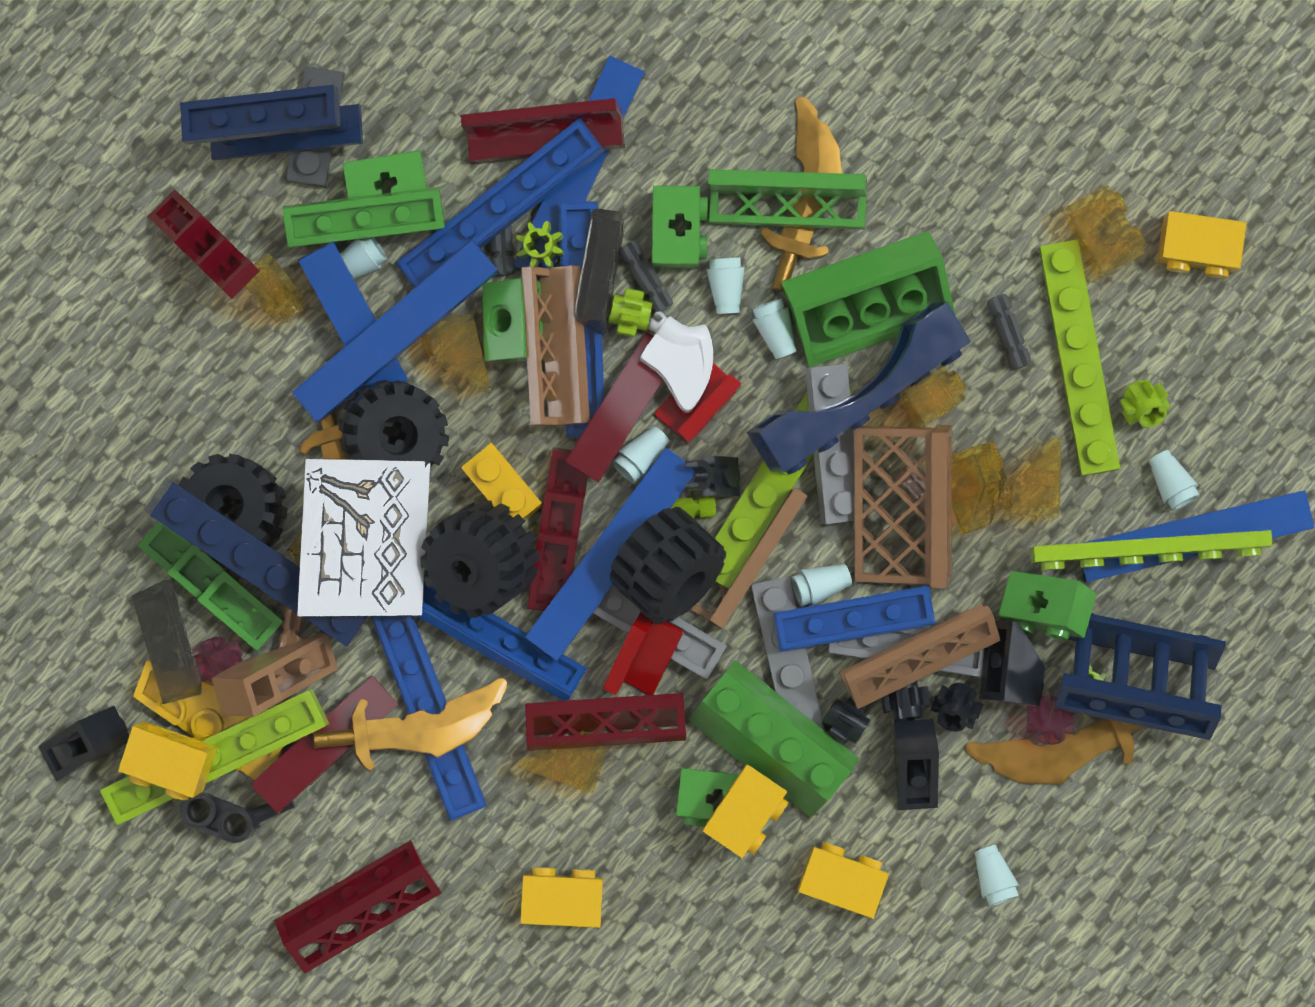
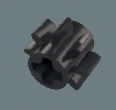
(907, 702)
(957, 707)
(845, 721)

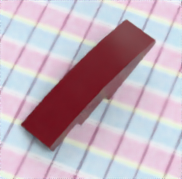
(203, 244)
(615, 416)
(558, 530)
(304, 764)

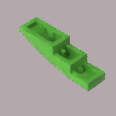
(211, 585)

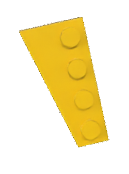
(197, 716)

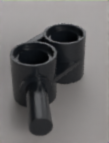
(220, 813)

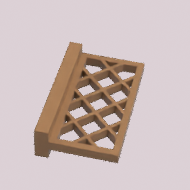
(937, 505)

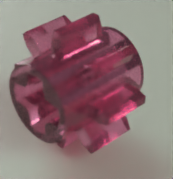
(216, 656)
(1048, 722)

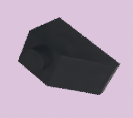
(1012, 668)
(85, 742)
(916, 764)

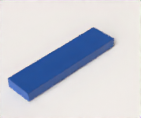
(344, 301)
(854, 618)

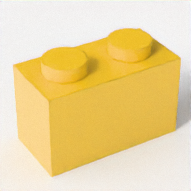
(1201, 244)
(501, 482)
(167, 760)
(745, 812)
(843, 880)
(561, 899)

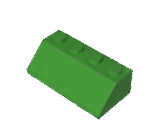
(865, 297)
(773, 738)

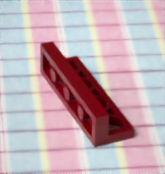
(524, 131)
(602, 716)
(352, 902)

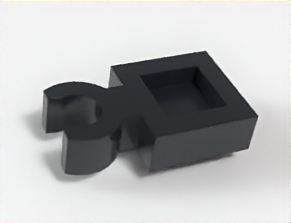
(715, 476)

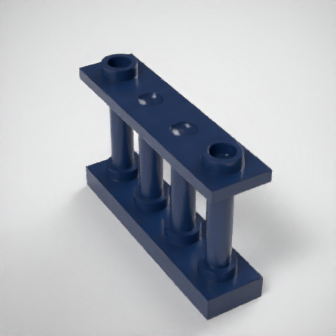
(271, 122)
(1136, 705)

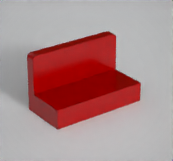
(715, 396)
(644, 656)

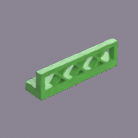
(787, 184)
(363, 217)

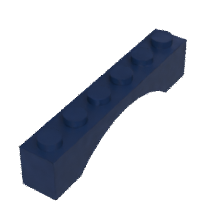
(921, 345)
(240, 553)

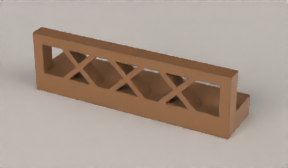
(560, 347)
(754, 563)
(920, 655)

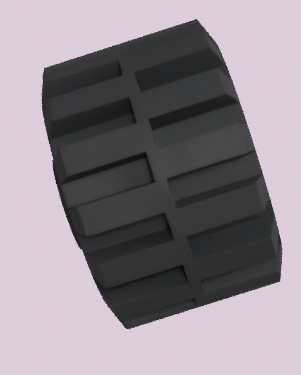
(389, 402)
(246, 483)
(479, 558)
(667, 565)

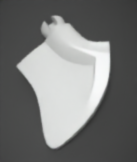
(680, 357)

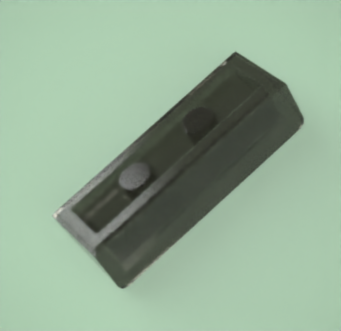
(599, 269)
(167, 642)

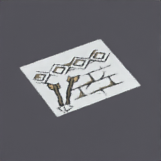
(363, 537)

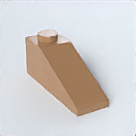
(273, 676)

